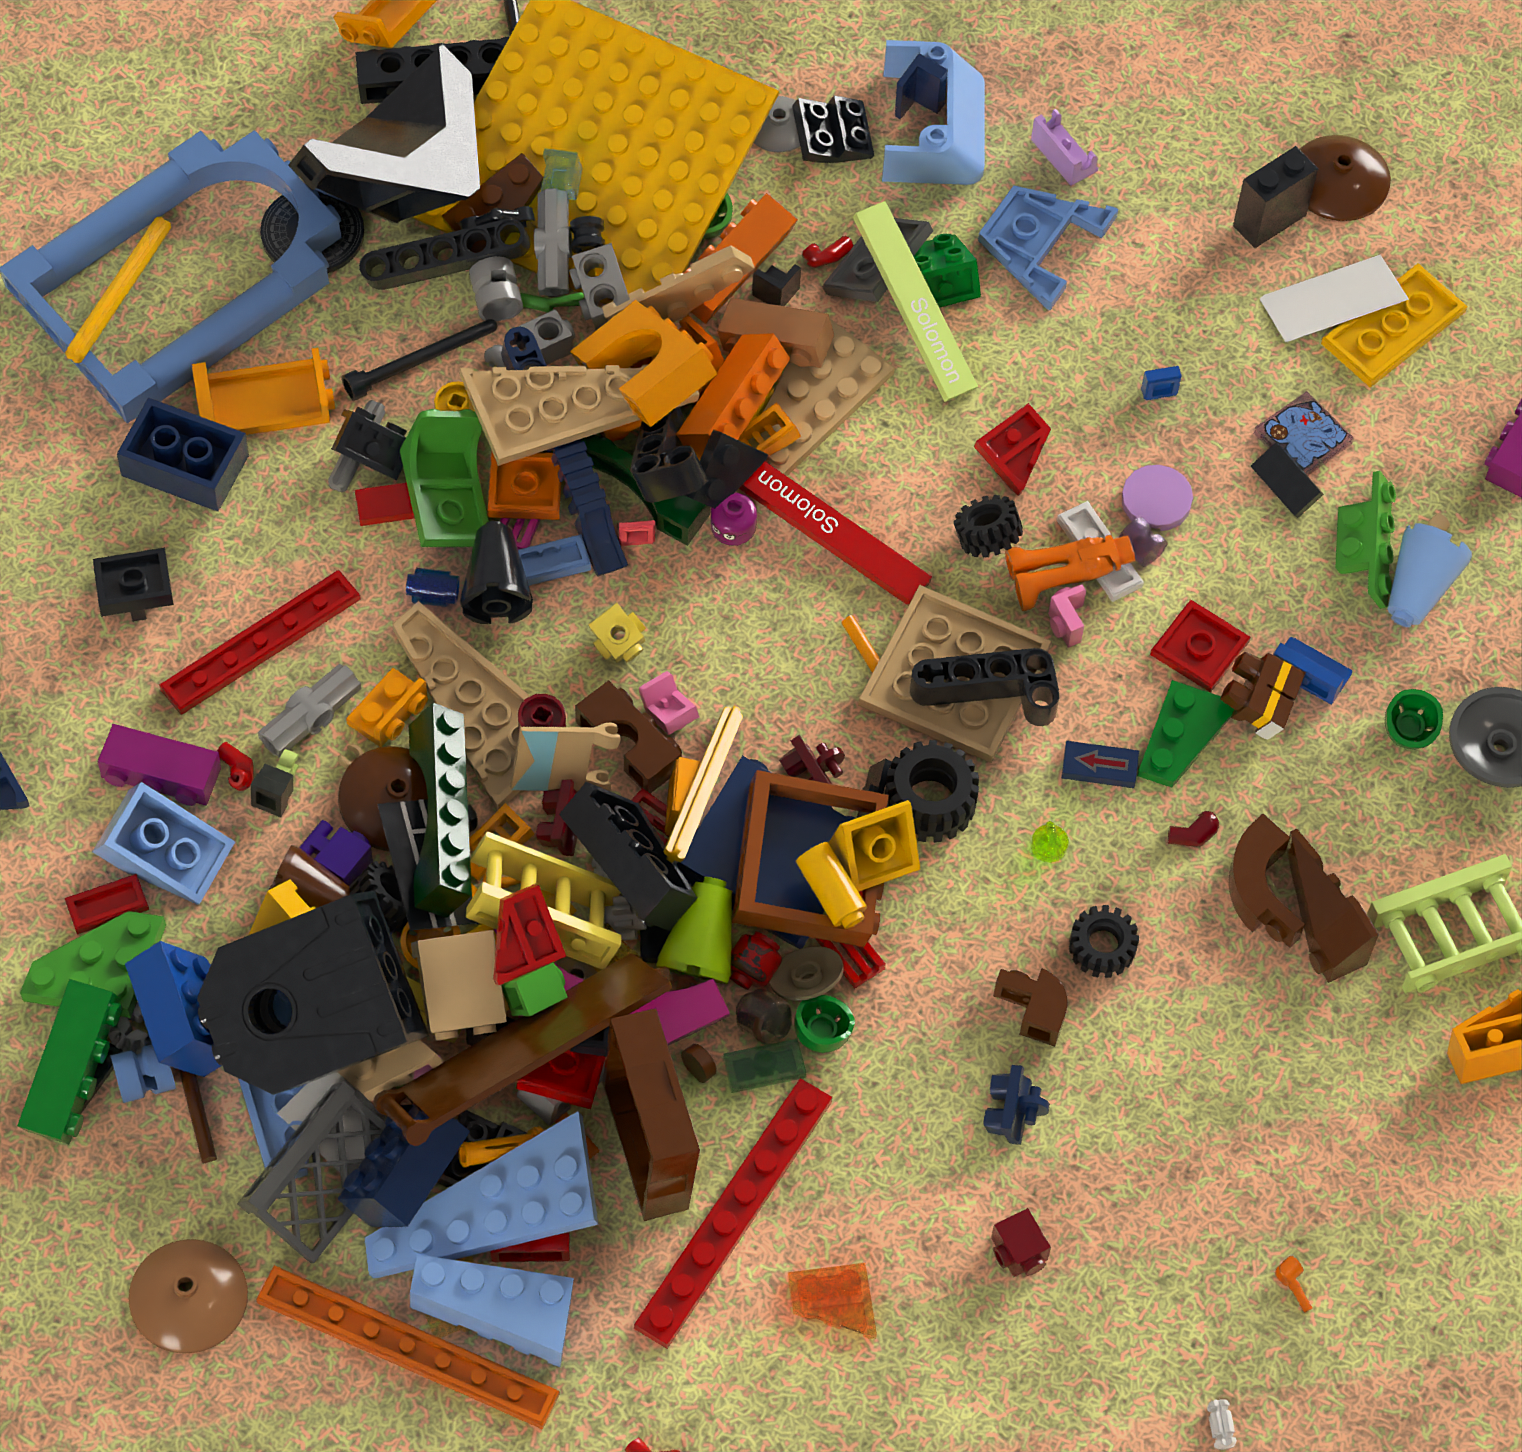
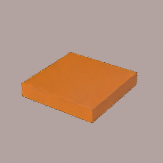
(525, 488)

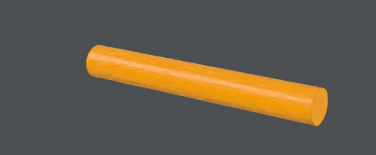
(861, 642)

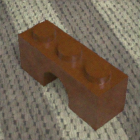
(653, 755)

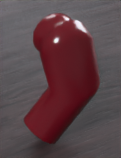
(1197, 833)

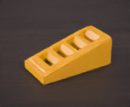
(765, 422)
(678, 787)
(494, 823)

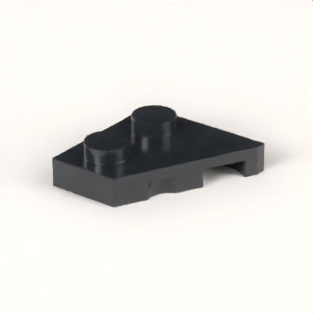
(727, 467)

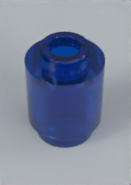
(433, 587)

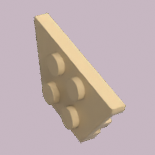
(390, 1068)

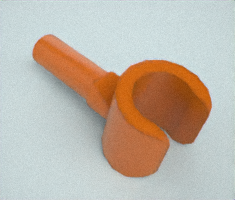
(1287, 1274)

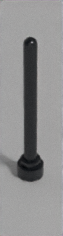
(360, 382)

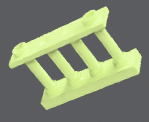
(1425, 901)

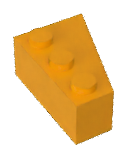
(1488, 1041)

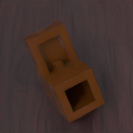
(1044, 1001)

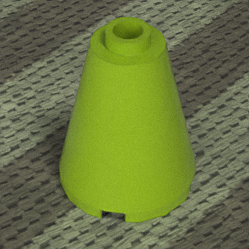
(702, 936)

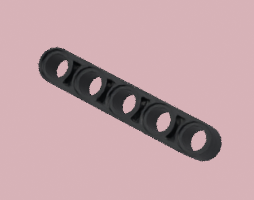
(429, 249)

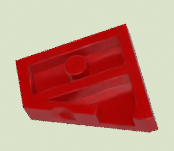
(524, 935)

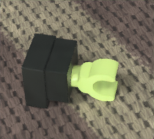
(275, 785)

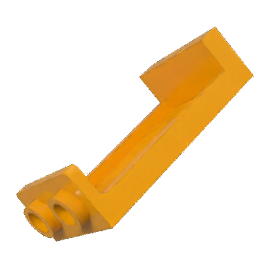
(381, 21)
(266, 395)

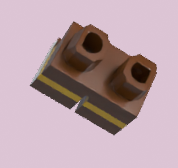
(1266, 694)

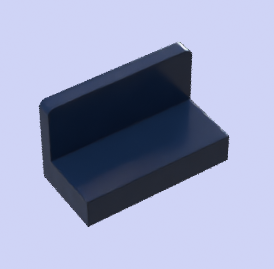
(921, 83)

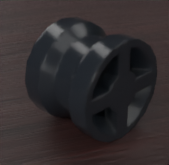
(586, 233)

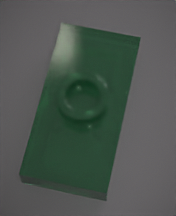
(764, 1065)

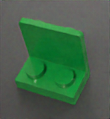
(949, 270)

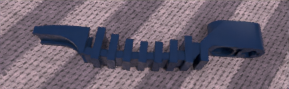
(575, 469)

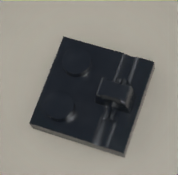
(133, 583)

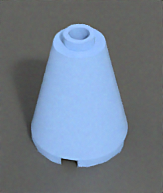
(1424, 572)

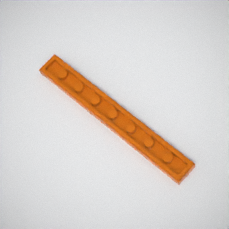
(408, 1347)

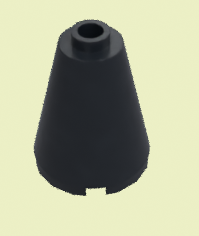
(495, 578)

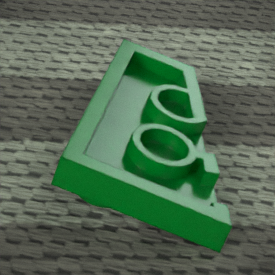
(1182, 732)

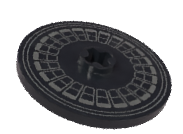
(281, 225)

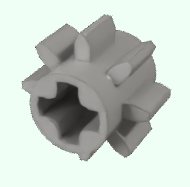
(623, 919)

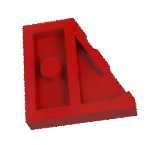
(1015, 446)

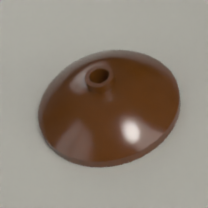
(1347, 190)
(370, 782)

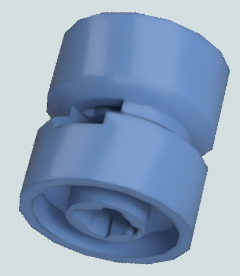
(141, 1073)

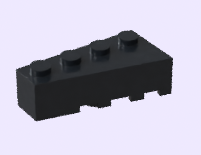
(630, 854)

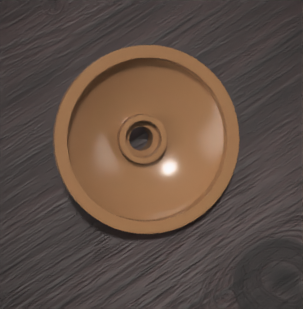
(192, 1318)

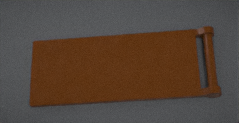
(521, 1047)

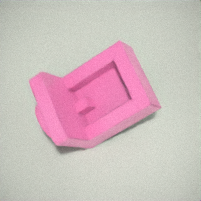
(1064, 619)
(666, 704)

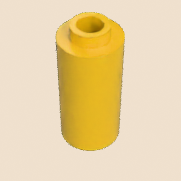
(832, 885)

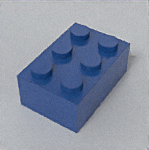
(167, 992)

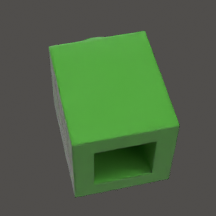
(535, 990)

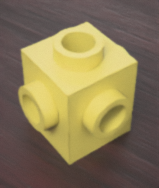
(615, 621)

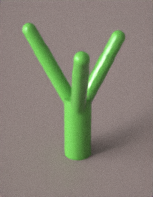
(547, 304)

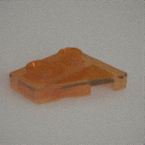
(834, 1296)

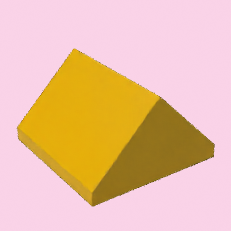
(878, 846)

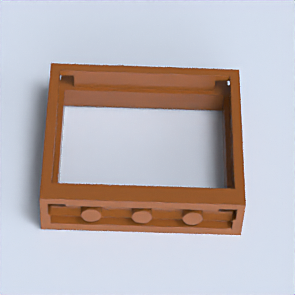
(784, 919)

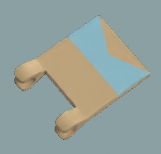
(560, 753)

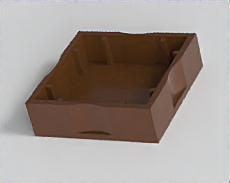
(650, 1114)

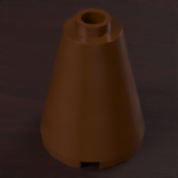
(314, 882)

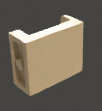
(459, 984)

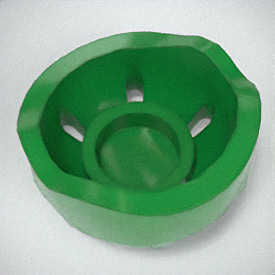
(1410, 725)
(821, 1030)

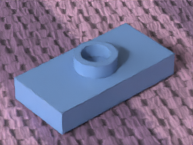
(555, 559)

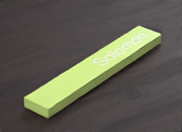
(915, 301)

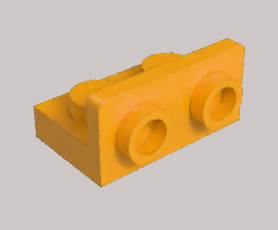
(388, 706)

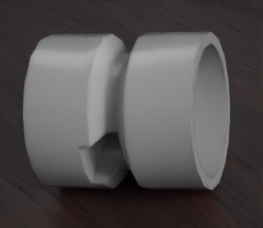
(495, 288)

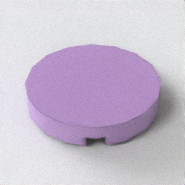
(1158, 496)

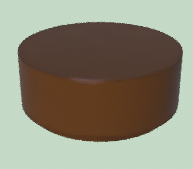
(699, 1062)

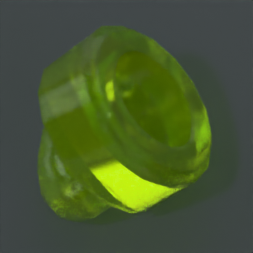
(1049, 842)

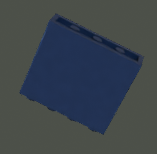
(789, 832)

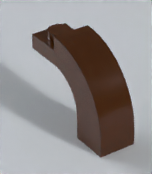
(1249, 892)

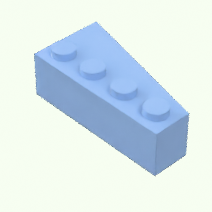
(496, 1302)

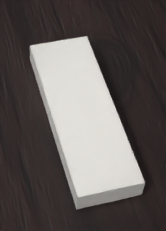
(1083, 523)

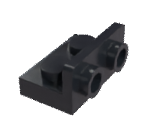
(371, 442)

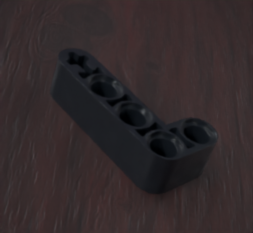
(662, 463)
(985, 685)

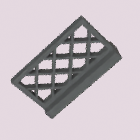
(292, 1158)

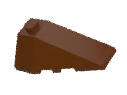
(1335, 926)

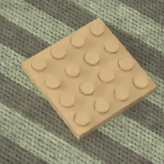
(939, 629)

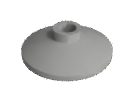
(779, 134)

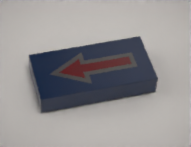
(1100, 764)

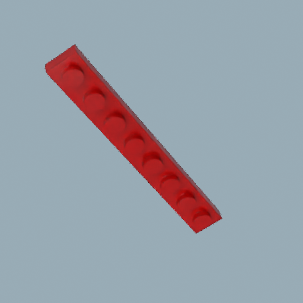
(733, 1213)

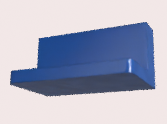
(1323, 675)

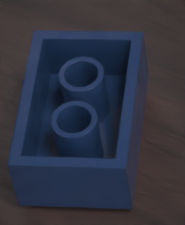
(183, 454)
(400, 1176)

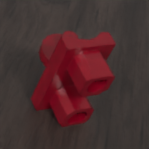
(802, 758)
(557, 833)

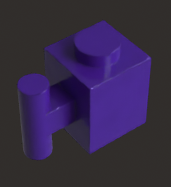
(343, 855)

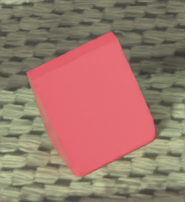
(636, 532)

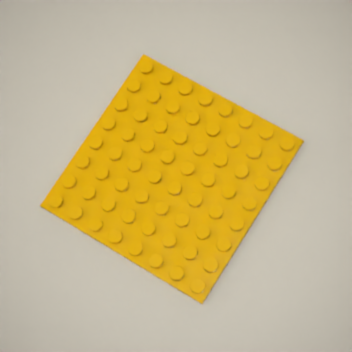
(648, 123)

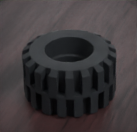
(937, 765)

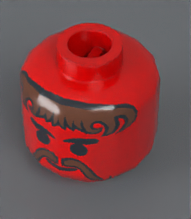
(754, 960)

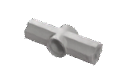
(553, 243)
(309, 710)

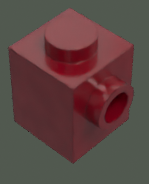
(1020, 1244)

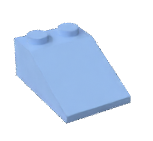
(163, 844)

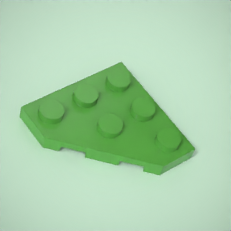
(95, 960)

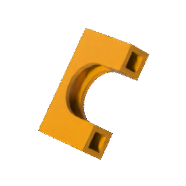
(641, 333)

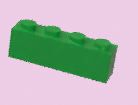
(70, 1062)

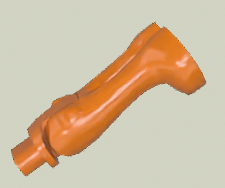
(1085, 558)

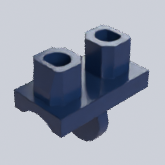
(1020, 1106)

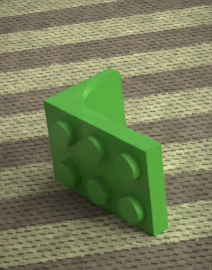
(444, 478)

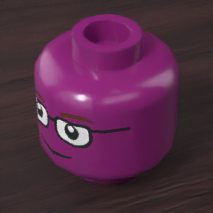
(734, 520)

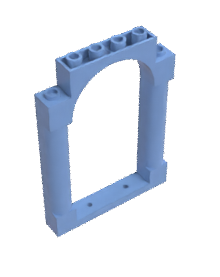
(189, 169)

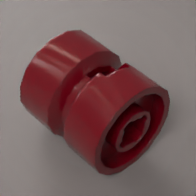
(541, 711)

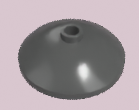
(1479, 724)

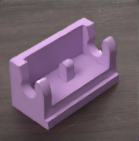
(1062, 149)

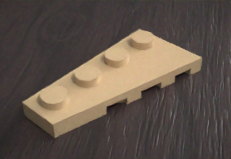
(686, 291)

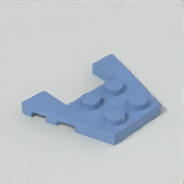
(1027, 229)

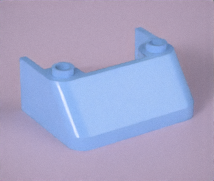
(949, 151)

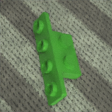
(1365, 538)

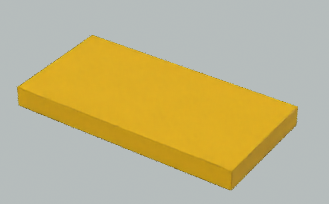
(1387, 337)

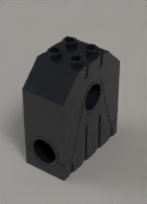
(342, 990)

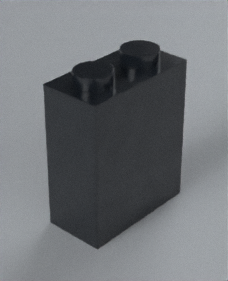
(1275, 197)

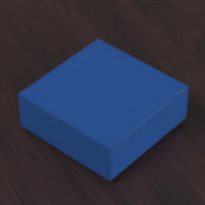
(1161, 383)

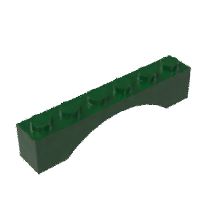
(676, 516)
(444, 865)

